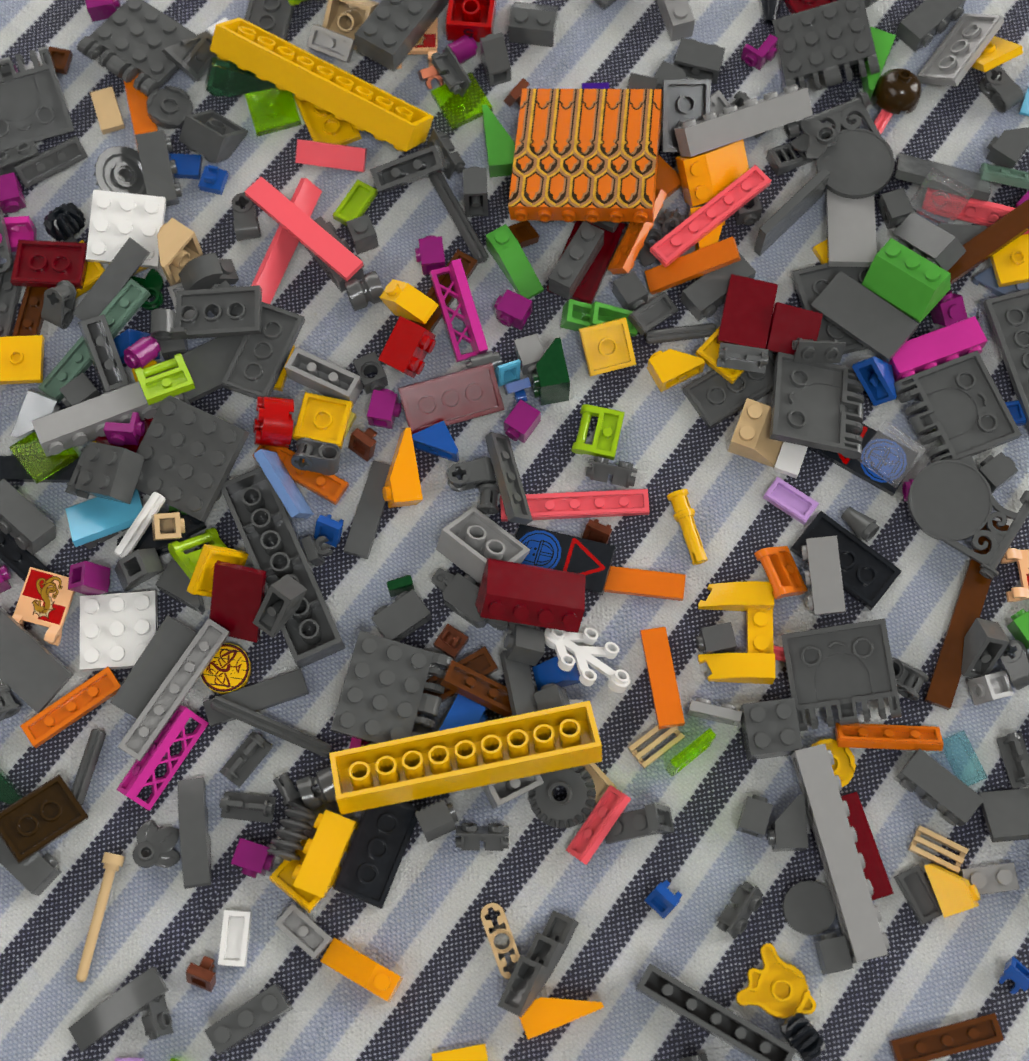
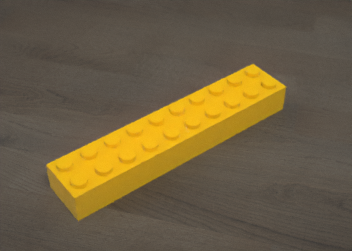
(321, 84)
(465, 757)

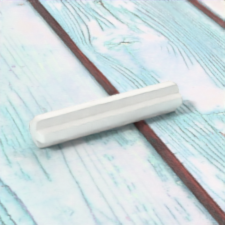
(139, 525)

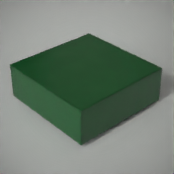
(400, 585)

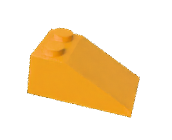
(711, 172)

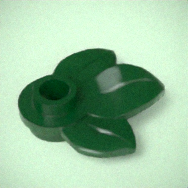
(153, 283)

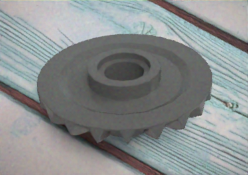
(120, 161)
(576, 806)

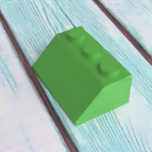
(907, 280)

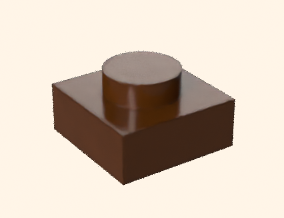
(61, 59)
(524, 233)

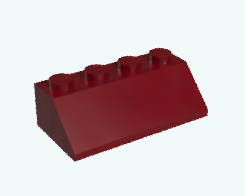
(531, 595)

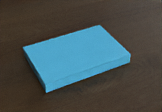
(101, 518)

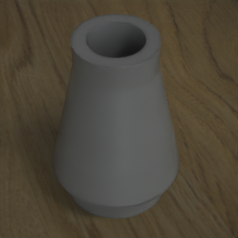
(861, 525)

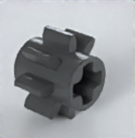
(674, 215)

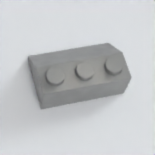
(474, 539)

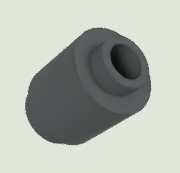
(485, 358)

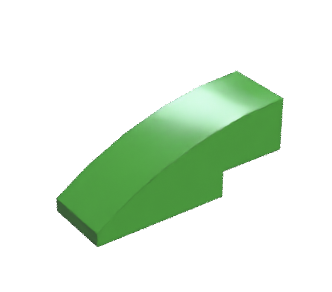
(581, 315)

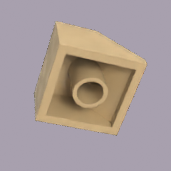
(347, 15)
(176, 248)
(753, 434)

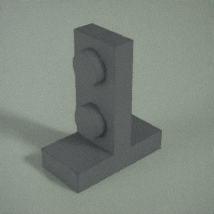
(641, 823)

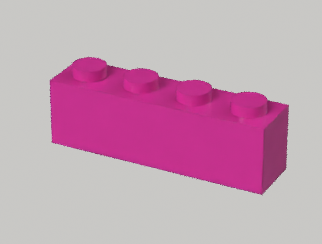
(938, 348)

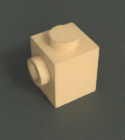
(167, 526)

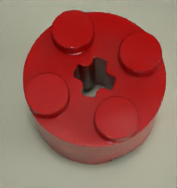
(273, 422)

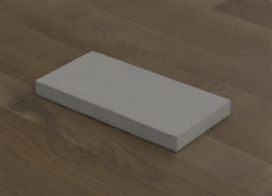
(960, 49)
(850, 231)

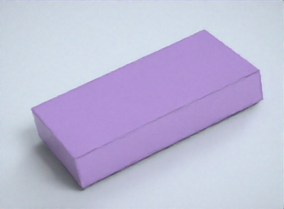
(790, 500)

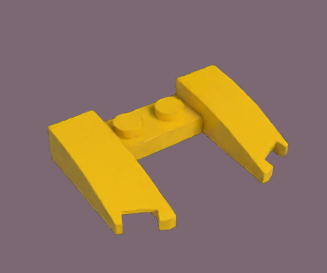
(758, 663)

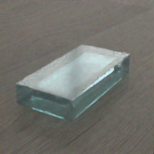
(963, 759)

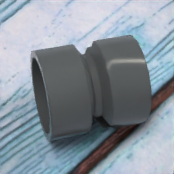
(364, 291)
(325, 781)

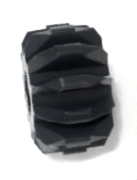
(64, 221)
(803, 1037)

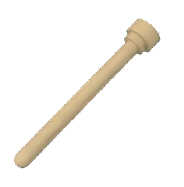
(112, 863)

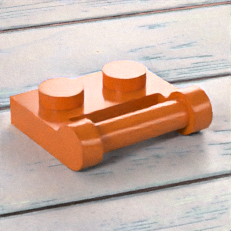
(781, 571)

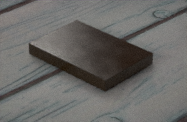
(40, 818)

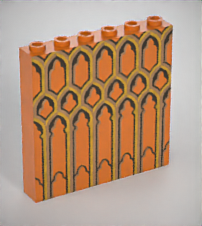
(586, 155)

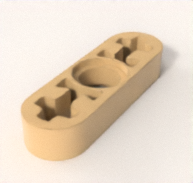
(487, 925)

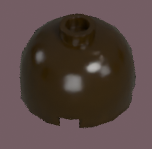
(898, 91)

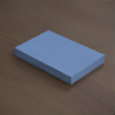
(283, 484)

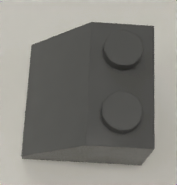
(533, 24)
(211, 135)

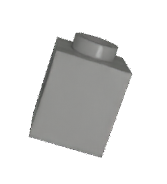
(528, 352)

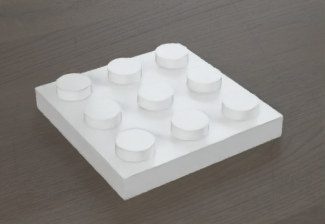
(121, 216)
(116, 629)

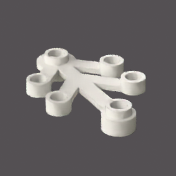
(586, 655)

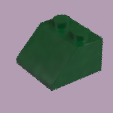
(551, 379)

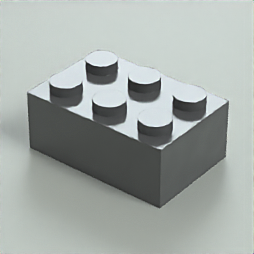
(682, 101)

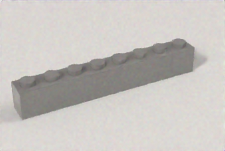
(839, 854)

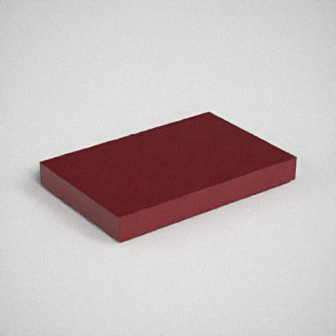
(49, 263)
(747, 312)
(237, 599)

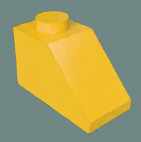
(408, 301)
(673, 367)
(951, 890)

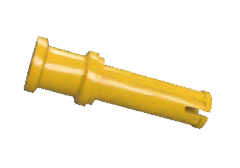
(684, 515)

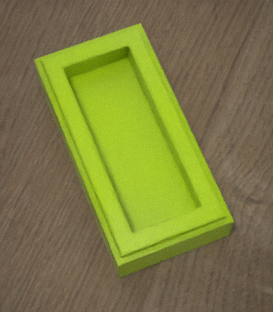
(355, 202)

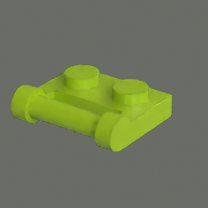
(167, 383)
(606, 432)
(188, 561)

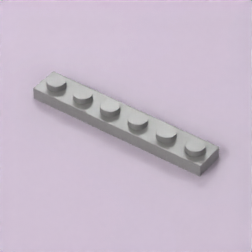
(174, 690)

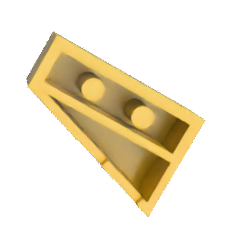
(324, 853)

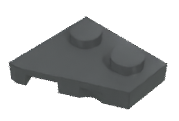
(192, 54)

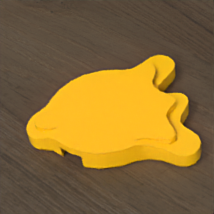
(777, 988)

